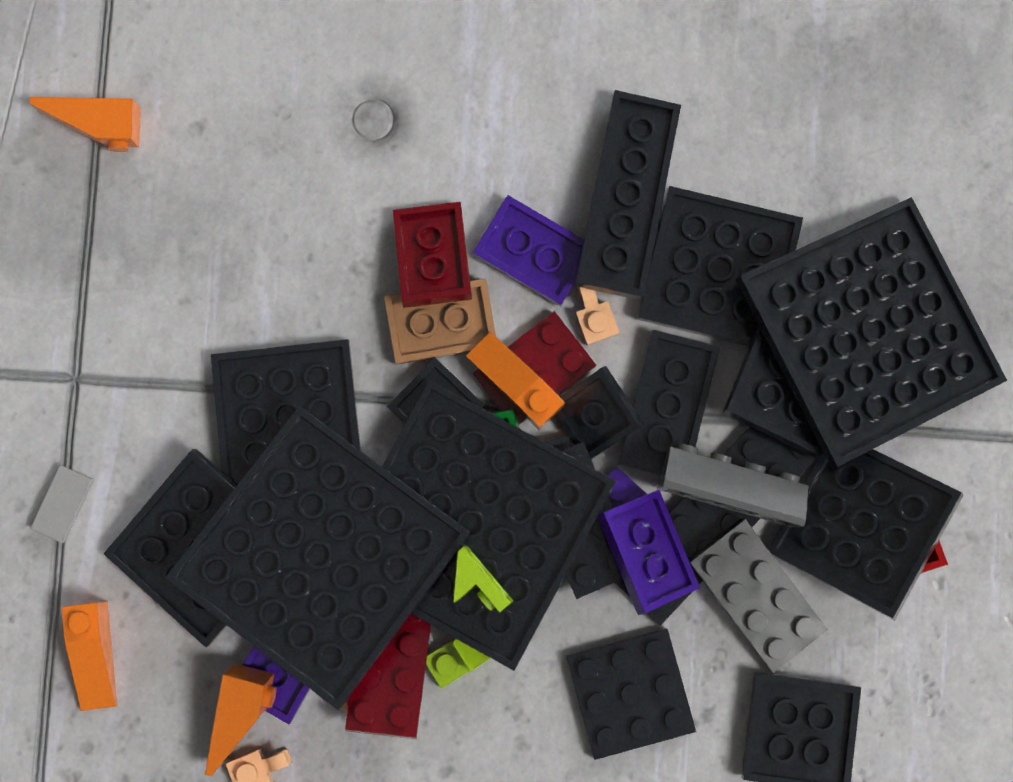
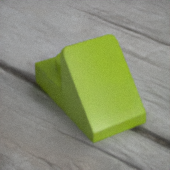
(472, 573)
(453, 661)

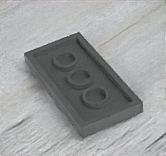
(757, 595)

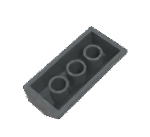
(733, 486)

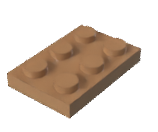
(441, 328)

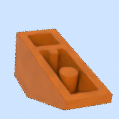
(103, 120)
(515, 380)
(90, 654)
(241, 701)

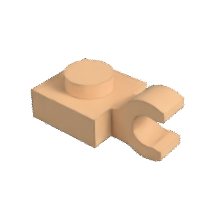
(595, 319)
(256, 768)

